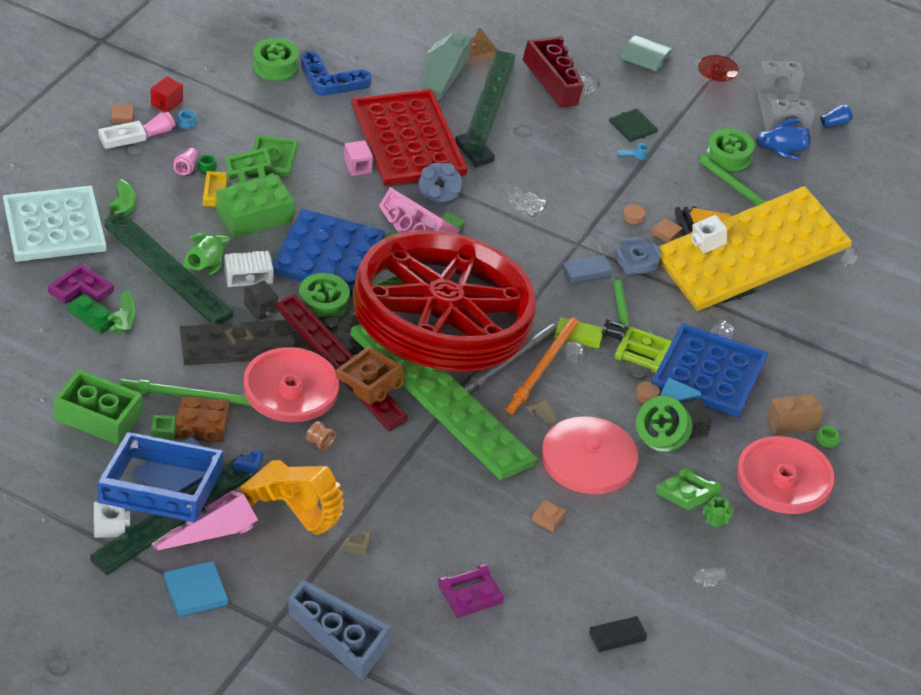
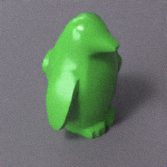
(206, 252)

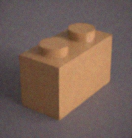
(795, 414)

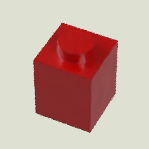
(166, 94)

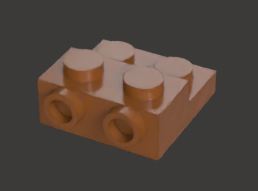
(371, 375)
(202, 419)

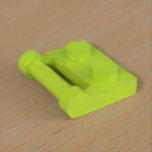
(644, 344)

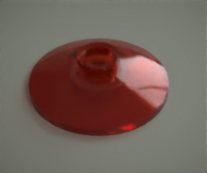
(718, 68)

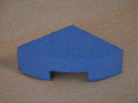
(249, 463)

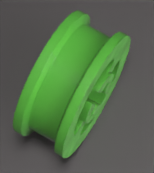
(275, 52)
(731, 149)
(325, 294)
(669, 436)

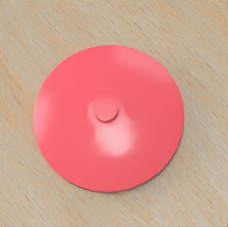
(290, 384)
(589, 455)
(785, 475)

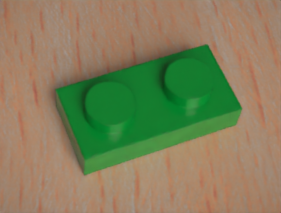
(91, 313)

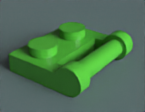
(686, 495)

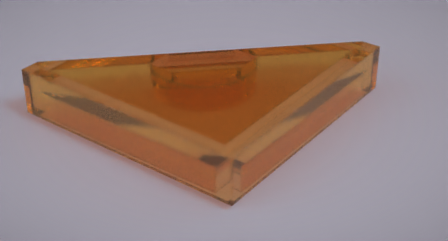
(481, 46)

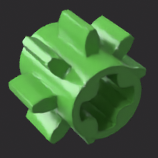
(717, 511)

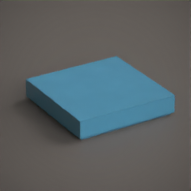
(195, 588)

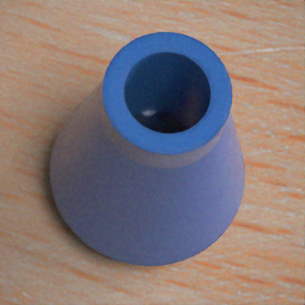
(838, 116)

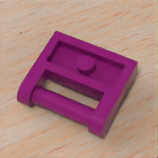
(473, 597)

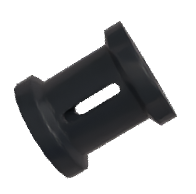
(614, 330)

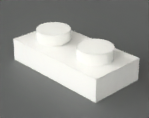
(122, 134)

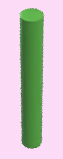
(621, 303)

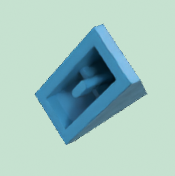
(680, 392)

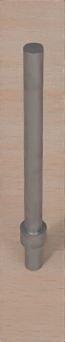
(479, 380)

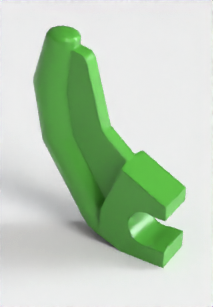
(126, 199)
(125, 316)

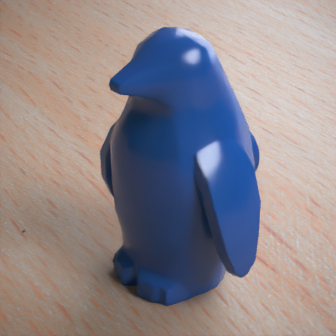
(785, 139)

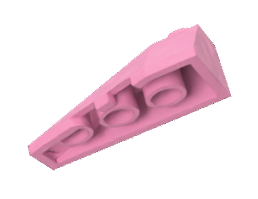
(223, 517)

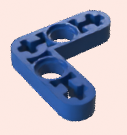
(326, 83)

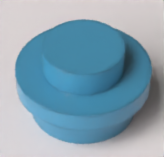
(186, 119)

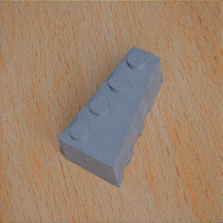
(340, 627)

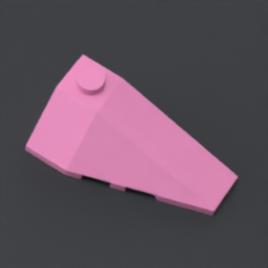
(410, 216)

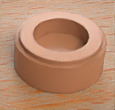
(634, 214)
(646, 391)

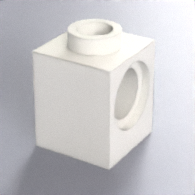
(709, 234)
(109, 520)

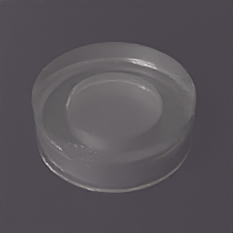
(723, 329)

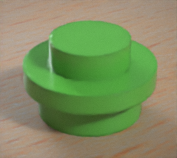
(828, 437)

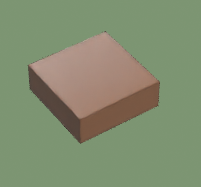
(122, 114)
(667, 230)

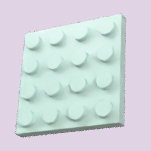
(54, 223)

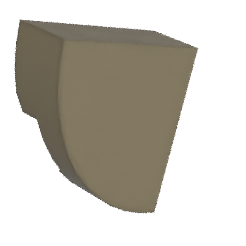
(543, 410)
(358, 543)

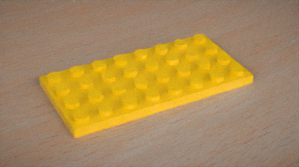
(759, 248)

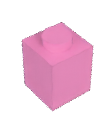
(358, 158)

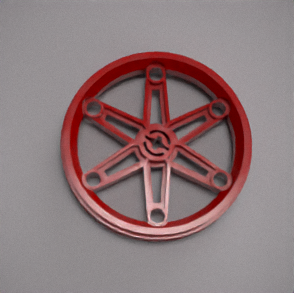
(452, 303)

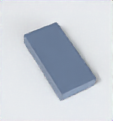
(587, 269)

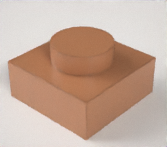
(548, 515)

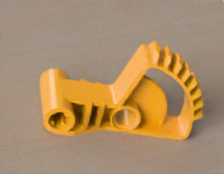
(301, 491)

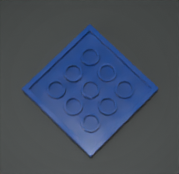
(324, 246)
(713, 365)

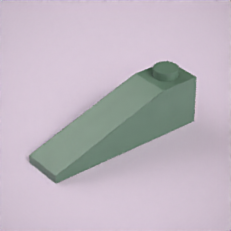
(445, 62)

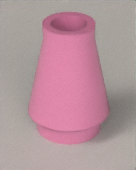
(160, 124)
(185, 162)

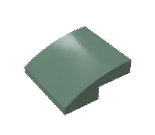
(645, 53)

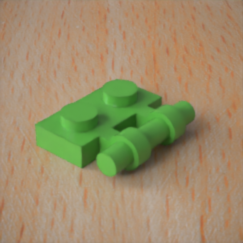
(247, 164)

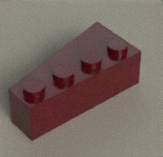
(554, 69)

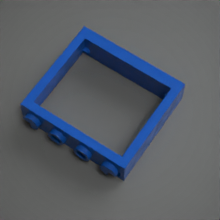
(156, 500)

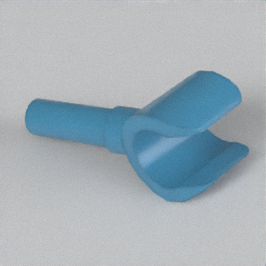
(640, 153)

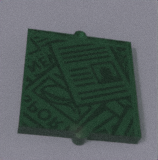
(633, 125)

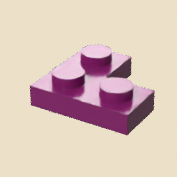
(80, 280)

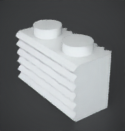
(248, 268)

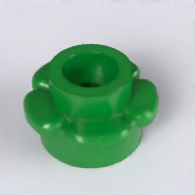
(206, 163)

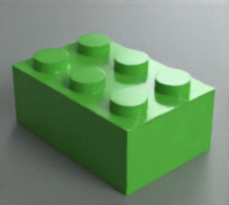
(255, 205)
(98, 406)

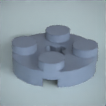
(444, 173)
(648, 256)

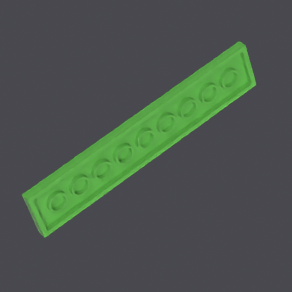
(460, 414)

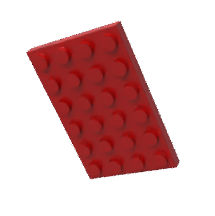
(406, 134)

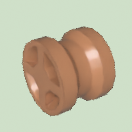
(320, 435)

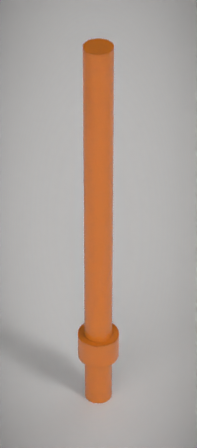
(522, 393)

